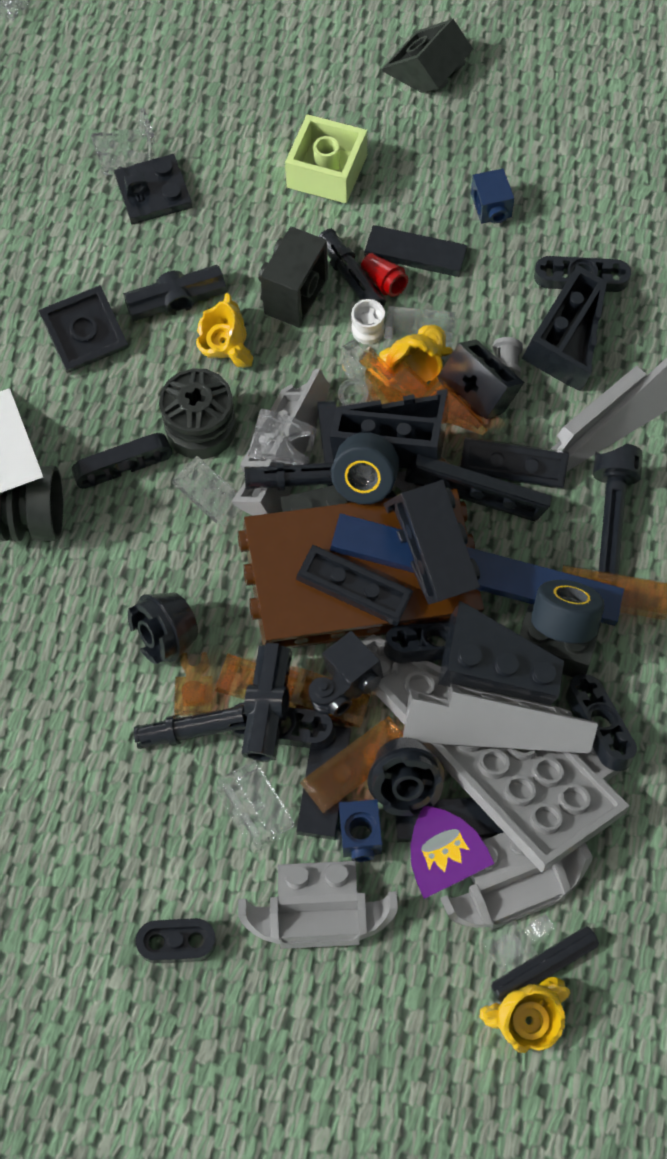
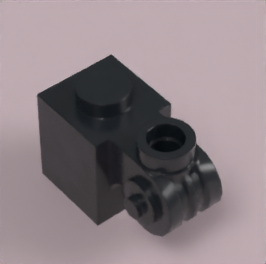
(353, 672)

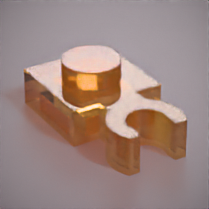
(194, 691)

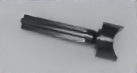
(617, 470)

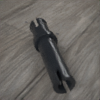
(336, 246)
(287, 475)
(176, 729)

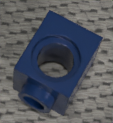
(492, 196)
(360, 814)

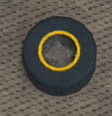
(360, 481)
(567, 611)

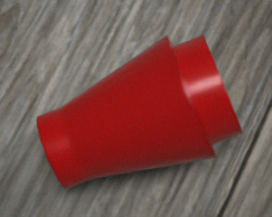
(385, 274)

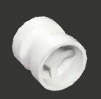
(368, 321)

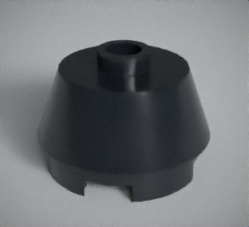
(164, 625)
(405, 776)

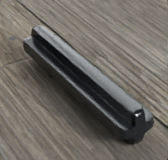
(546, 962)

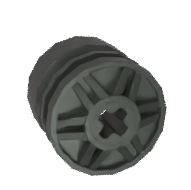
(198, 413)
(36, 505)

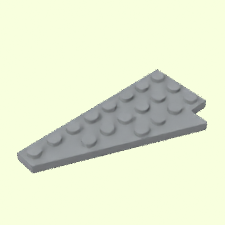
(537, 797)

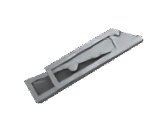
(297, 403)
(615, 414)
(495, 721)

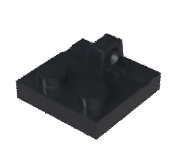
(153, 189)
(83, 329)

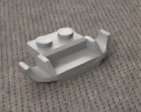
(515, 886)
(318, 908)

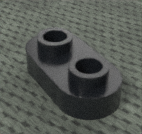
(176, 940)

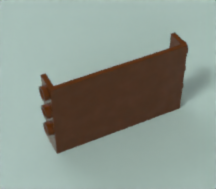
(304, 616)

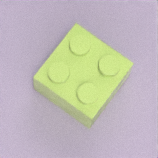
(326, 158)

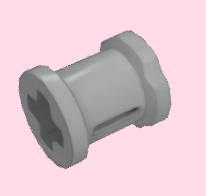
(508, 351)

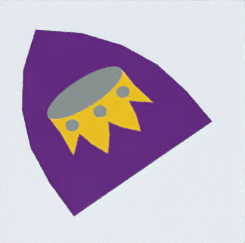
(445, 851)

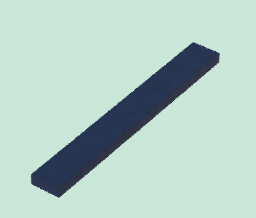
(497, 573)

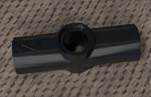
(175, 292)
(267, 702)

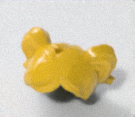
(224, 324)
(420, 351)
(541, 1004)

